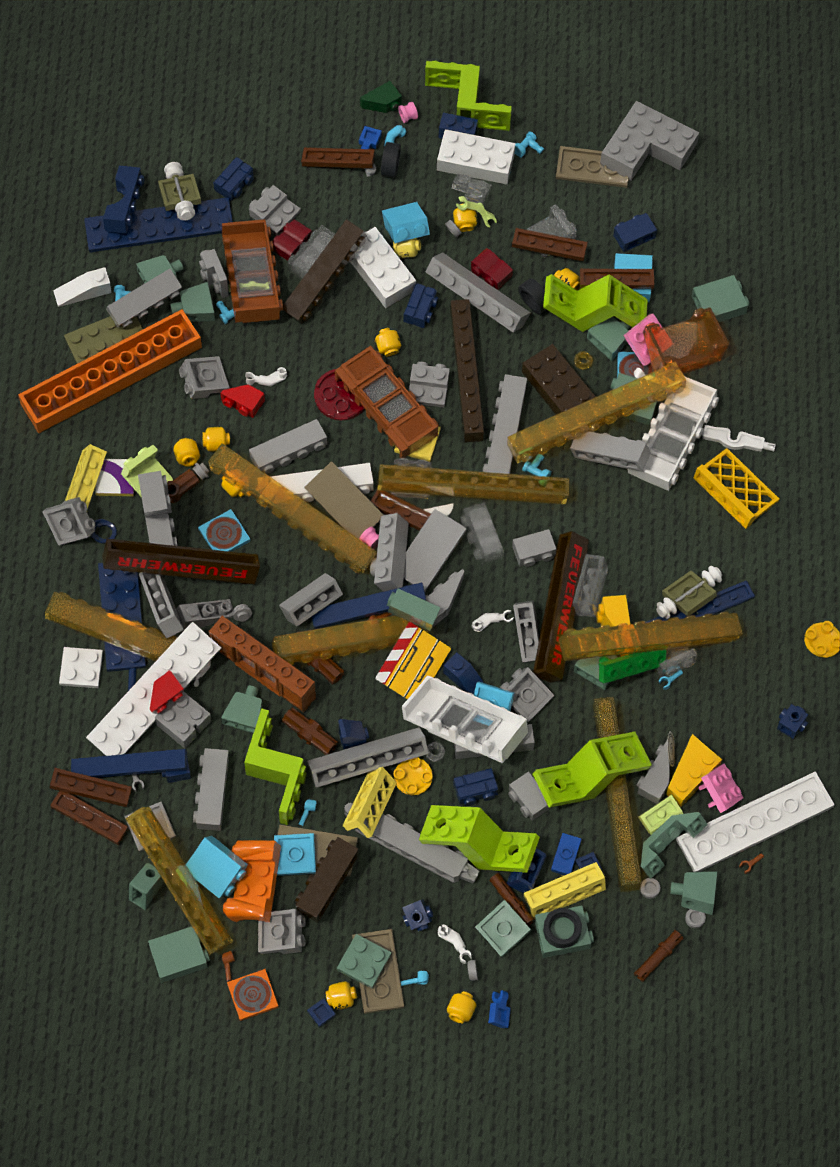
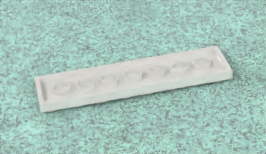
(132, 713)
(756, 822)

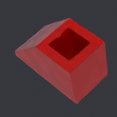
(244, 399)
(164, 690)

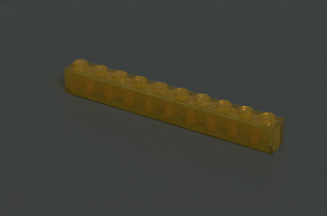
(596, 412)
(473, 484)
(292, 508)
(650, 636)
(618, 805)

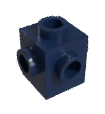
(792, 721)
(410, 915)

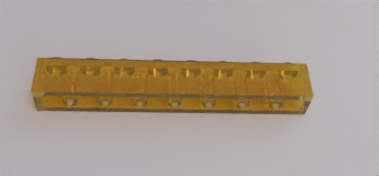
(107, 626)
(339, 639)
(179, 880)

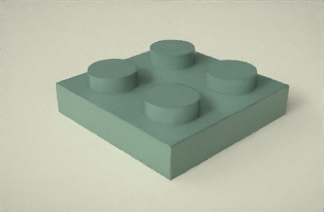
(503, 928)
(364, 961)

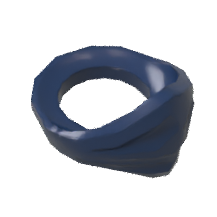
(102, 522)

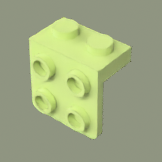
(141, 464)

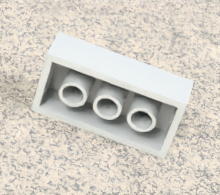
(476, 156)
(383, 269)

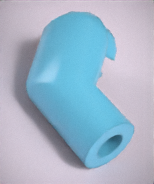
(393, 133)

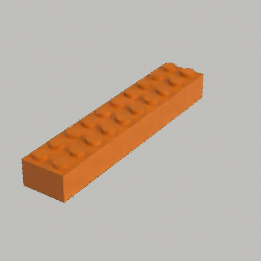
(110, 371)

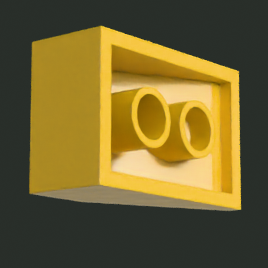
(613, 611)

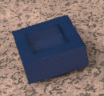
(587, 860)
(321, 1012)

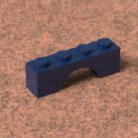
(119, 215)

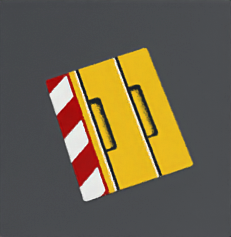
(411, 660)

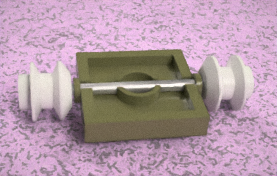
(179, 191)
(689, 593)

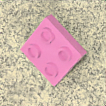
(636, 339)
(721, 788)

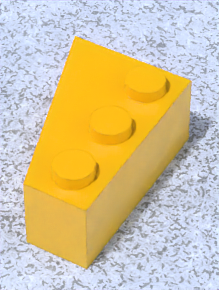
(694, 764)

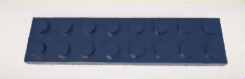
(160, 225)

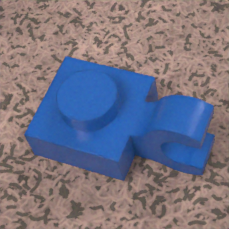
(369, 138)
(499, 1012)

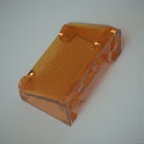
(688, 343)

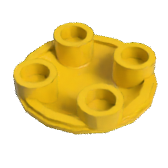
(823, 639)
(413, 776)

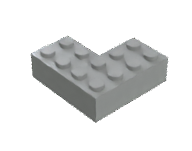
(645, 133)
(156, 508)

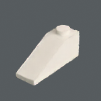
(84, 287)

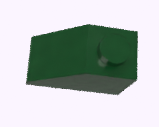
(382, 99)

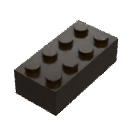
(556, 380)
(327, 879)

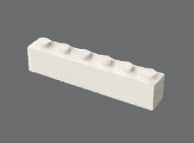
(358, 474)

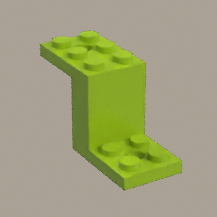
(467, 81)
(594, 302)
(275, 767)
(592, 769)
(479, 838)

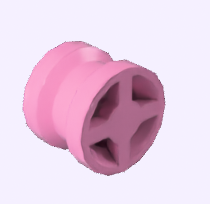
(408, 112)
(370, 537)

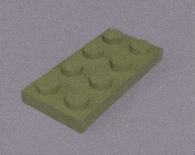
(98, 337)

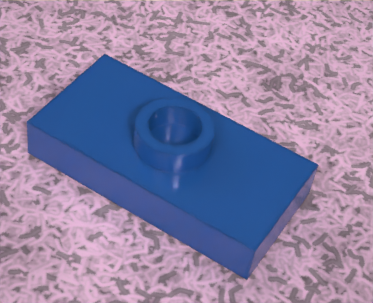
(566, 854)

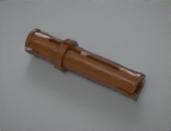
(508, 895)
(665, 948)

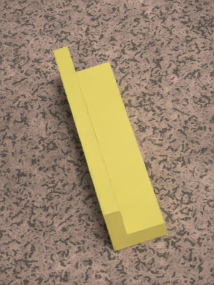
(86, 474)
(366, 798)
(564, 890)

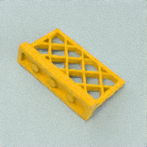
(726, 495)

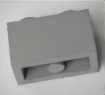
(534, 548)
(529, 796)

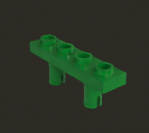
(629, 665)

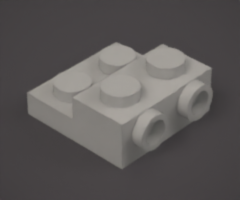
(274, 208)
(213, 272)
(203, 376)
(429, 383)
(69, 521)
(529, 693)
(282, 932)

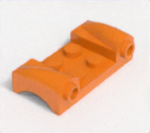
(256, 889)

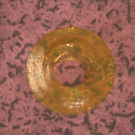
(583, 355)

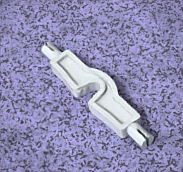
(743, 439)

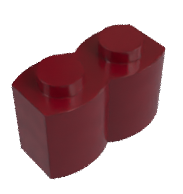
(291, 239)
(491, 268)

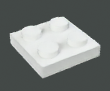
(81, 667)

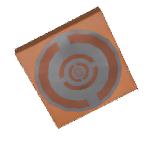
(252, 994)

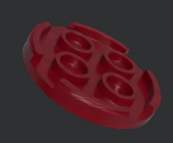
(334, 400)

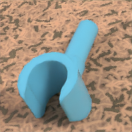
(670, 679)
(310, 805)
(422, 978)

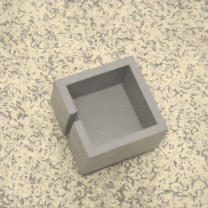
(181, 717)

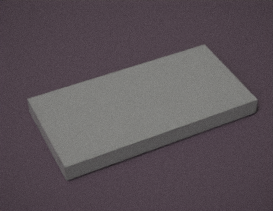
(431, 548)

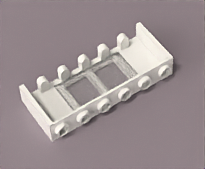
(675, 431)
(465, 719)

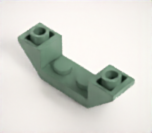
(690, 822)

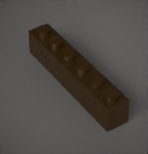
(324, 272)

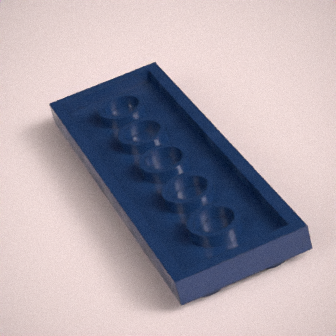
(121, 596)

